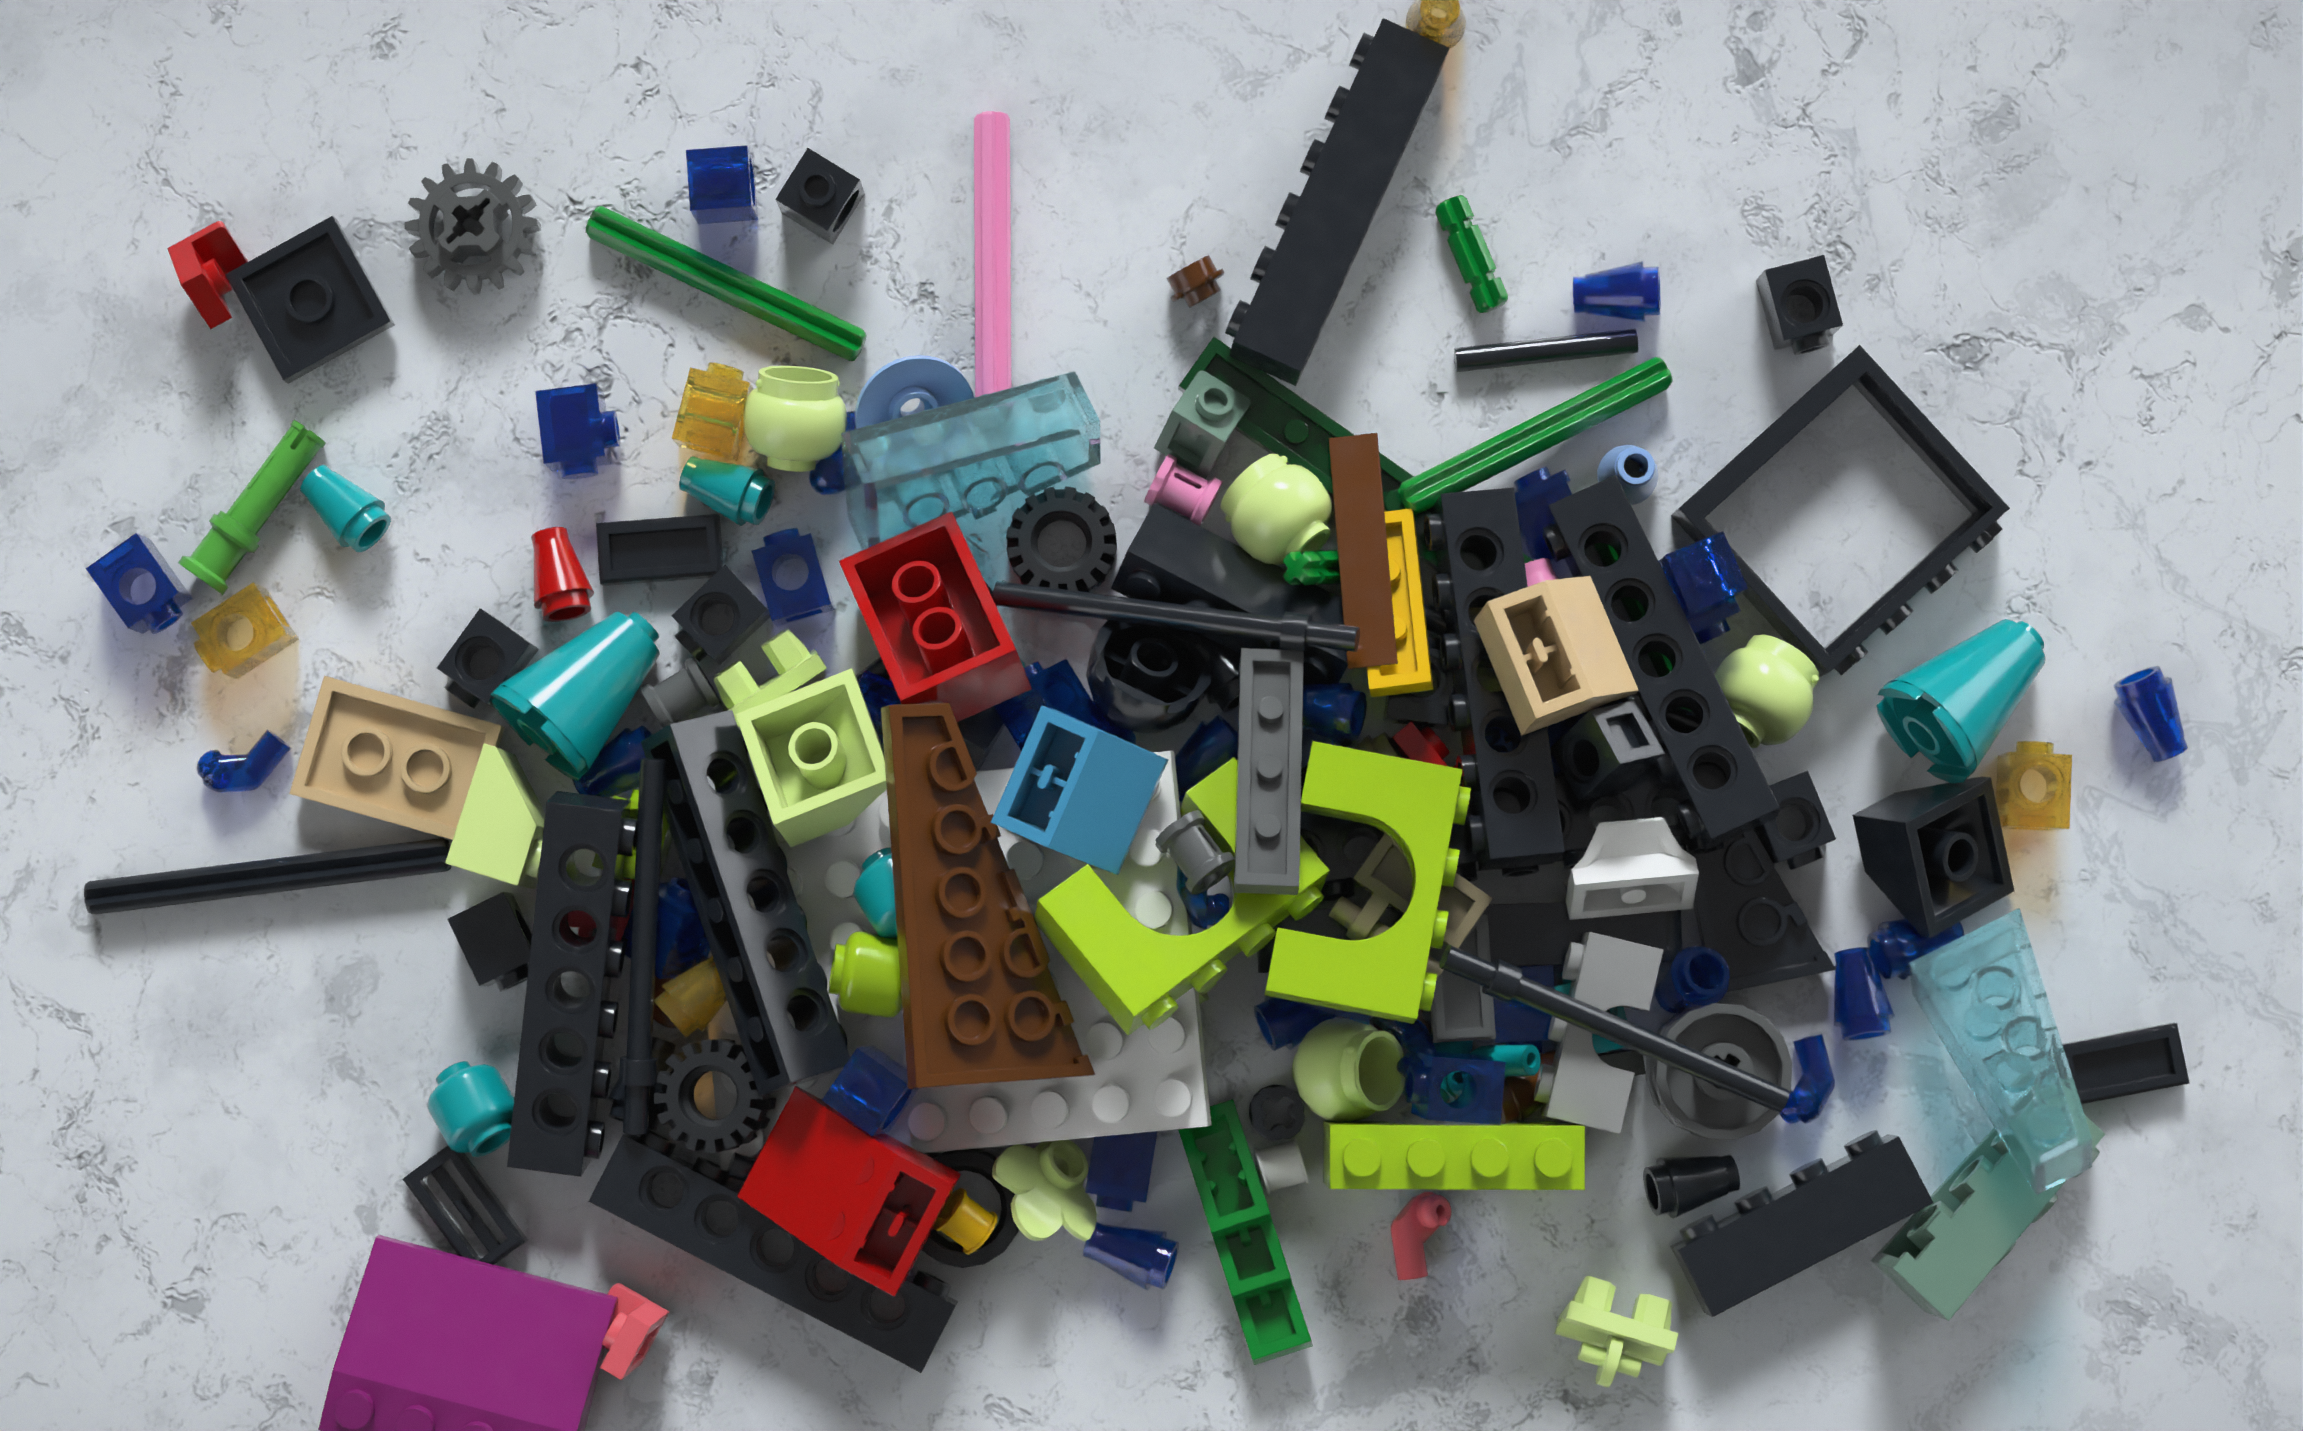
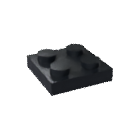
(310, 299)

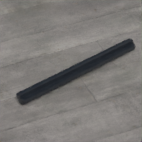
(266, 876)

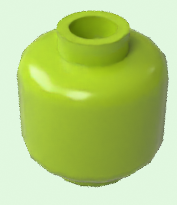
(867, 975)

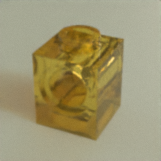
(713, 411)
(270, 632)
(2014, 808)

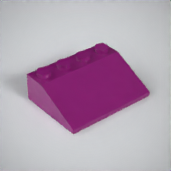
(464, 1347)

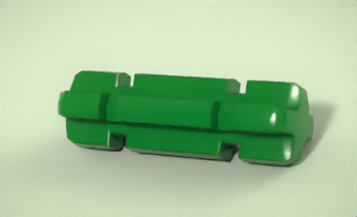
(1471, 254)
(1312, 567)

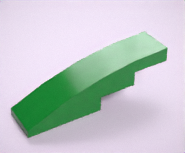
(1245, 1236)

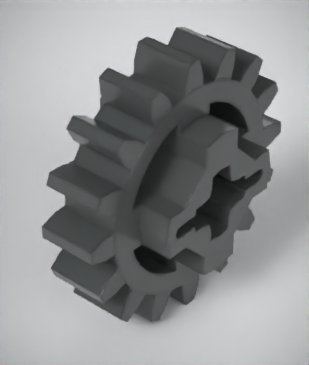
(456, 243)

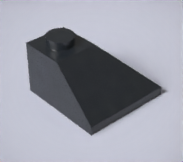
(1936, 852)

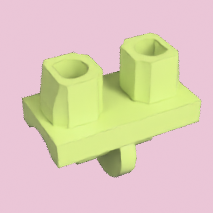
(790, 659)
(1612, 1339)

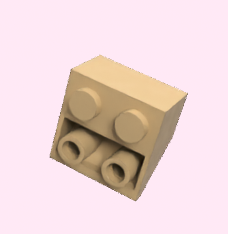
(1554, 651)

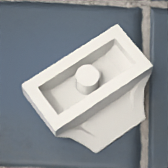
(1632, 871)

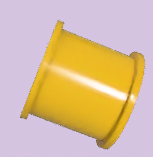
(966, 1221)

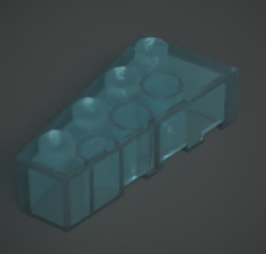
(967, 456)
(2003, 1038)

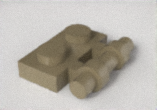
(1390, 881)

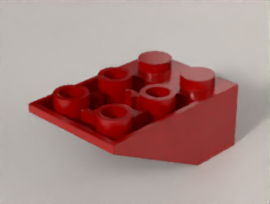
(848, 1192)

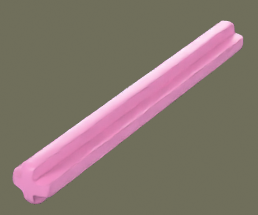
(992, 252)

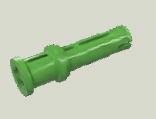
(236, 531)

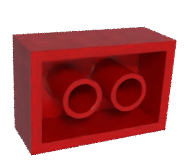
(935, 620)

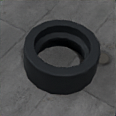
(1003, 1234)

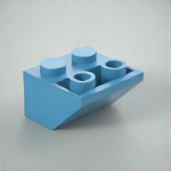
(1079, 790)

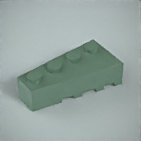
(1967, 1229)

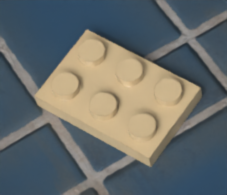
(390, 757)

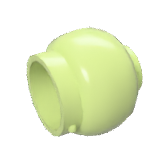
(794, 416)
(1277, 509)
(1768, 689)
(1348, 1070)

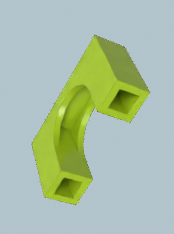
(1415, 808)
(1145, 972)
(1454, 1156)

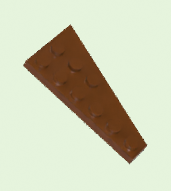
(967, 942)

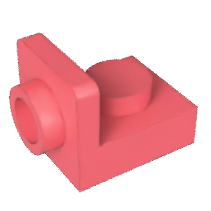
(631, 1331)

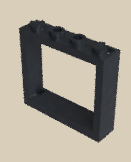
(1924, 440)

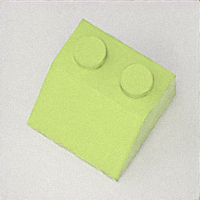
(815, 756)
(500, 822)

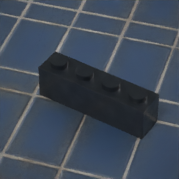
(1194, 567)
(1800, 1223)

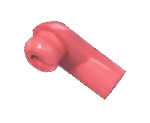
(1413, 1228)

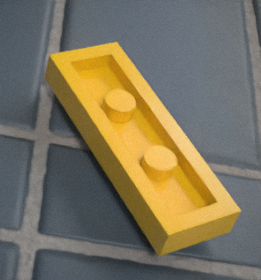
(1413, 656)

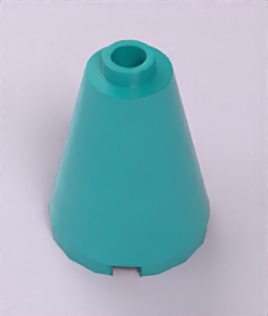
(579, 691)
(1962, 698)

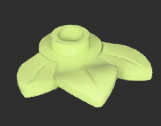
(1047, 1189)

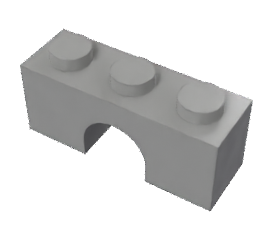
(1579, 1083)

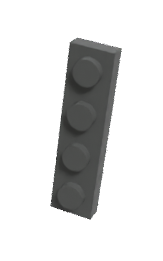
(1269, 772)

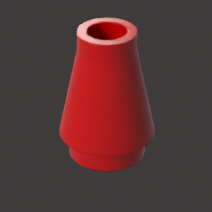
(559, 579)

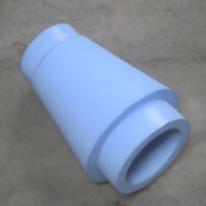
(1635, 488)

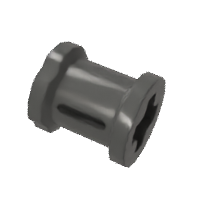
(680, 694)
(1195, 852)

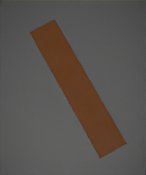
(1363, 548)

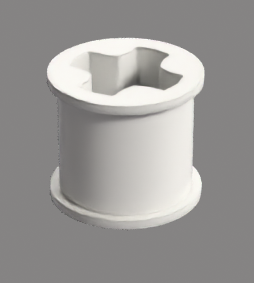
(1281, 1165)

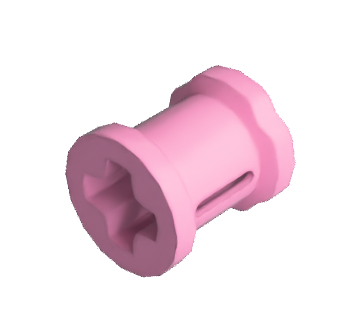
(1183, 491)

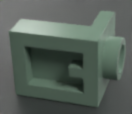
(1202, 423)

